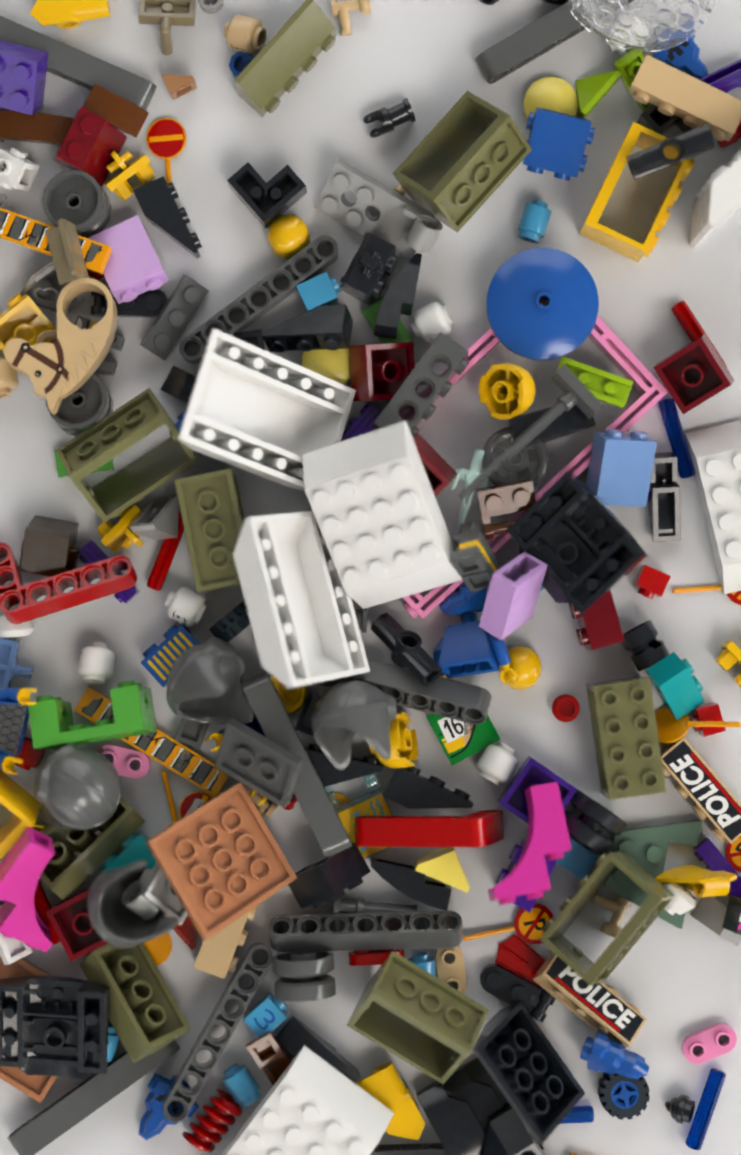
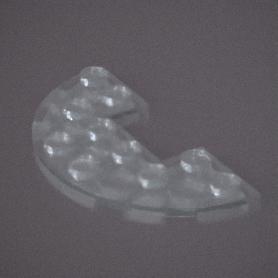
(644, 23)

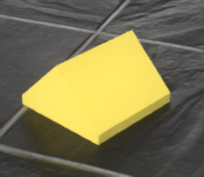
(443, 866)

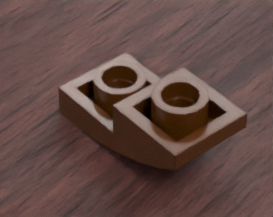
(116, 110)

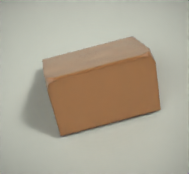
(179, 84)

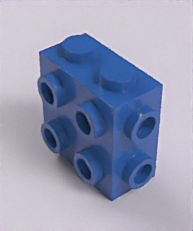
(557, 143)

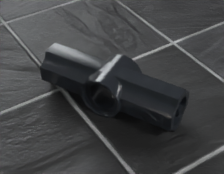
(688, 145)
(406, 649)

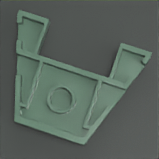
(649, 849)

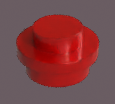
(565, 708)

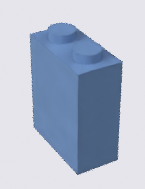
(621, 467)

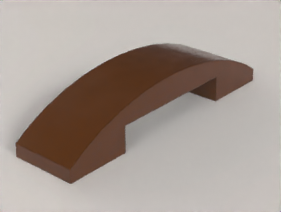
(33, 128)
(269, 1056)

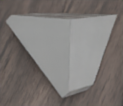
(45, 289)

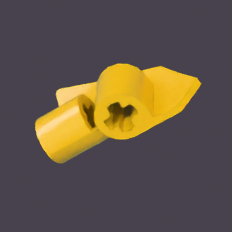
(69, 13)
(700, 880)
(390, 1090)

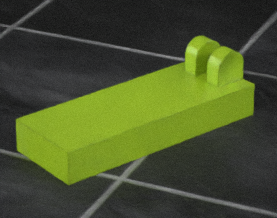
(603, 385)

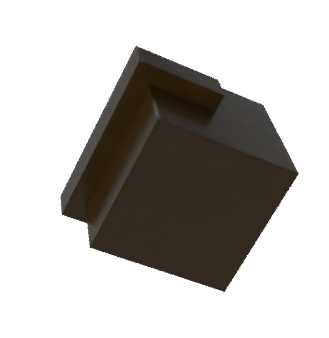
(49, 546)

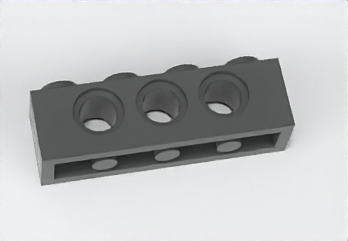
(441, 350)

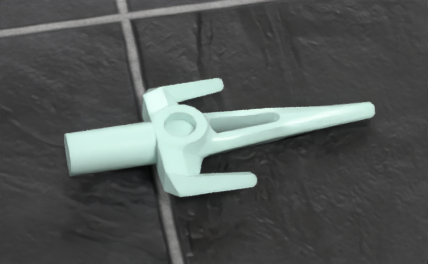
(468, 477)

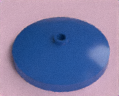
(540, 330)

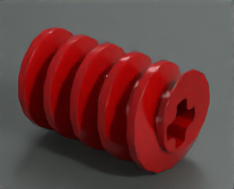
(214, 1122)

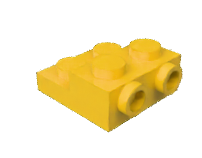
(23, 320)

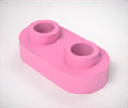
(122, 760)
(708, 1040)

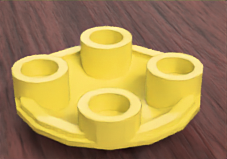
(551, 94)
(329, 363)

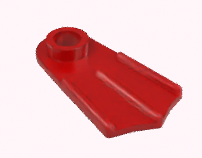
(519, 959)

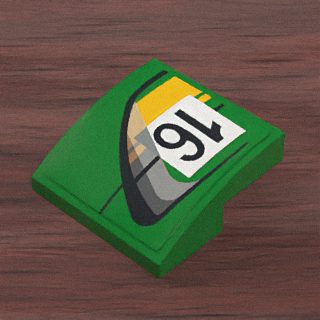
(462, 738)

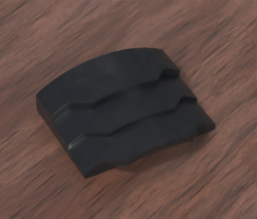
(578, 541)
(54, 1025)
(462, 1108)

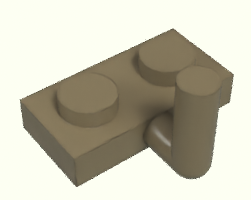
(166, 14)

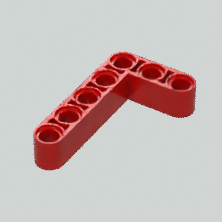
(55, 586)
(430, 831)

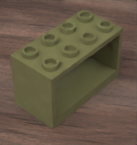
(463, 160)
(112, 437)
(212, 527)
(626, 737)
(555, 928)
(418, 1017)

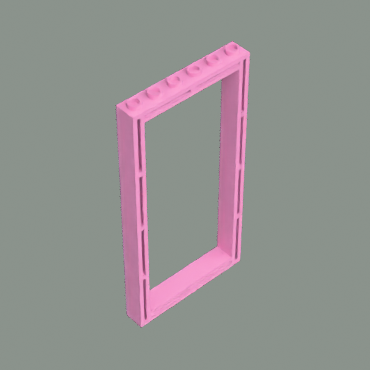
(622, 359)

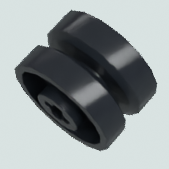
(591, 822)

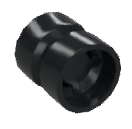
(644, 645)

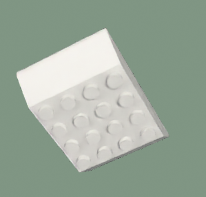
(717, 201)
(262, 410)
(718, 481)
(379, 516)
(297, 601)
(313, 1113)

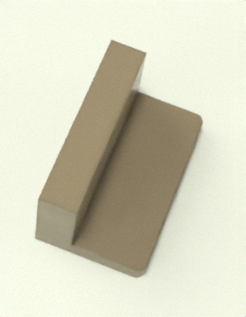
(66, 252)

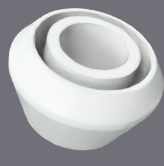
(14, 630)
(682, 901)

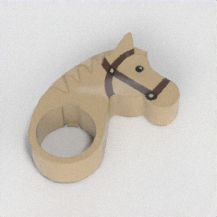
(76, 354)

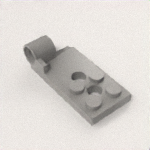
(400, 222)
(154, 891)

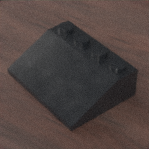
(527, 1070)

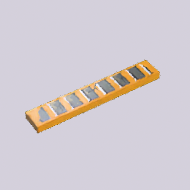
(32, 235)
(159, 746)

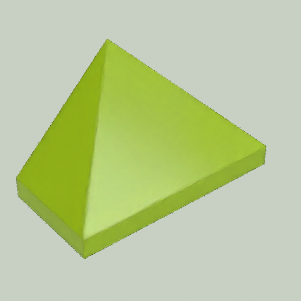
(593, 90)

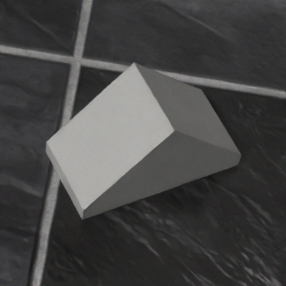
(159, 519)
(712, 914)

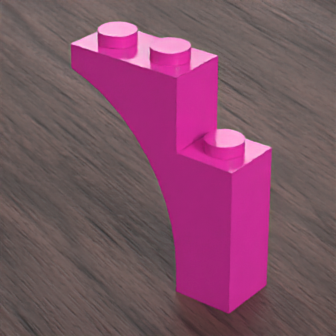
(545, 837)
(17, 887)

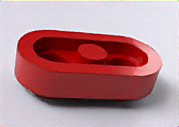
(371, 957)

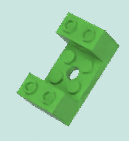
(54, 725)

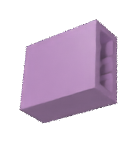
(133, 261)
(512, 595)

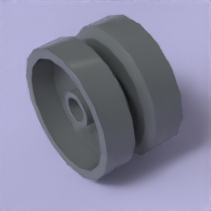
(78, 189)
(95, 406)
(304, 976)

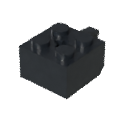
(368, 268)

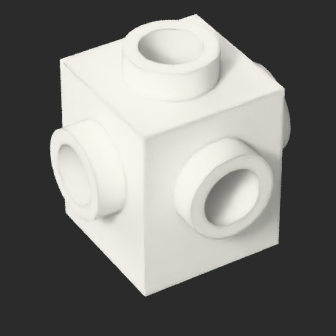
(16, 170)

